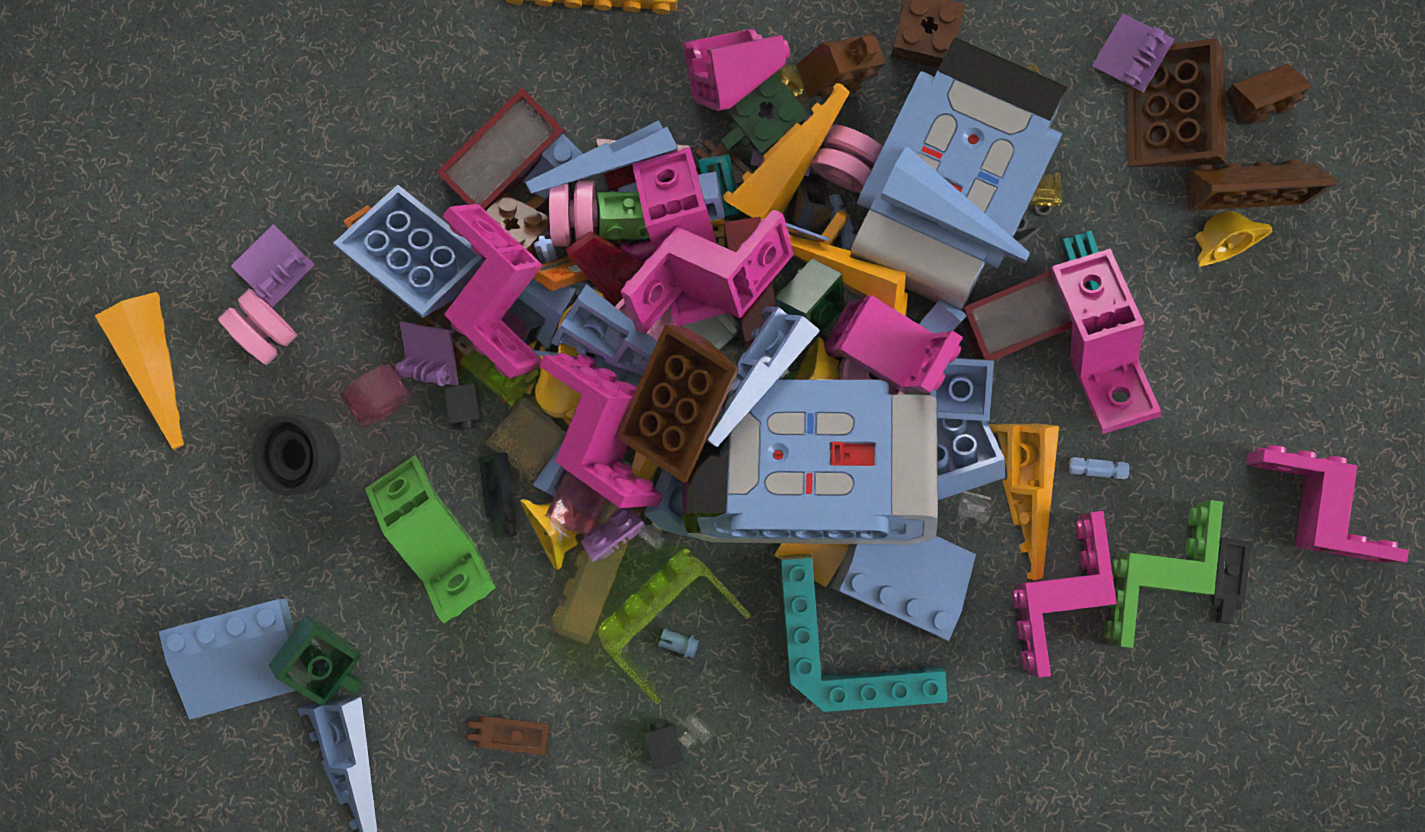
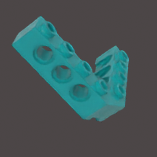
(846, 691)

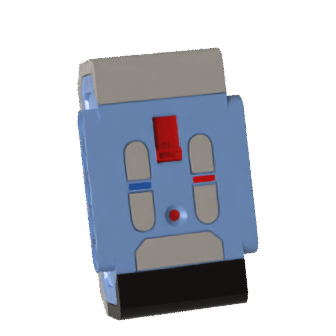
(987, 135)
(820, 469)

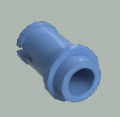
(679, 643)

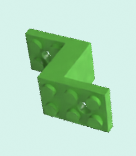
(429, 539)
(1165, 573)

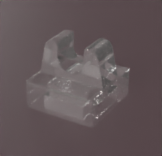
(974, 506)
(651, 536)
(695, 729)

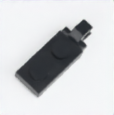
(498, 494)
(1231, 578)

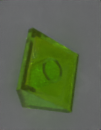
(506, 388)

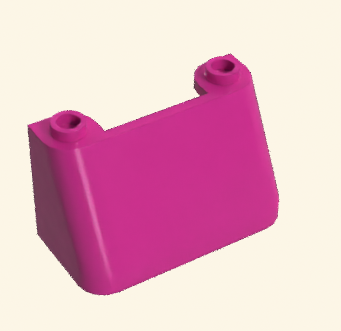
(731, 65)

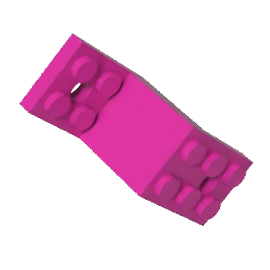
(674, 205)
(707, 272)
(492, 290)
(1106, 341)
(892, 346)
(590, 443)
(1326, 504)
(1064, 593)

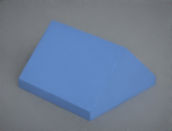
(965, 390)

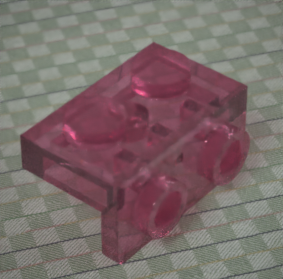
(575, 505)

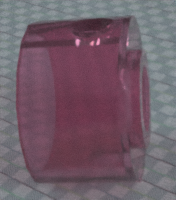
(375, 395)

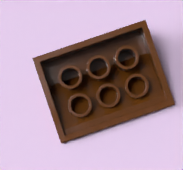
(1181, 110)
(1256, 185)
(677, 400)

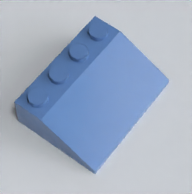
(410, 252)
(966, 456)
(910, 582)
(228, 657)

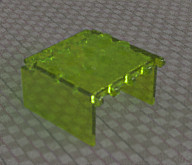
(644, 606)

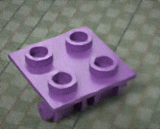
(1133, 52)
(272, 265)
(427, 355)
(601, 539)

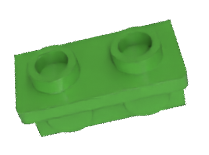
(621, 216)

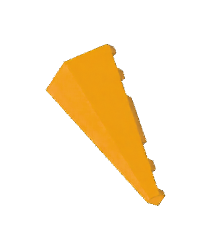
(786, 162)
(857, 275)
(139, 340)
(1030, 468)

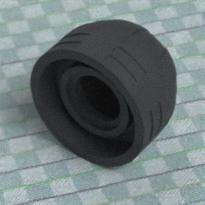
(295, 454)

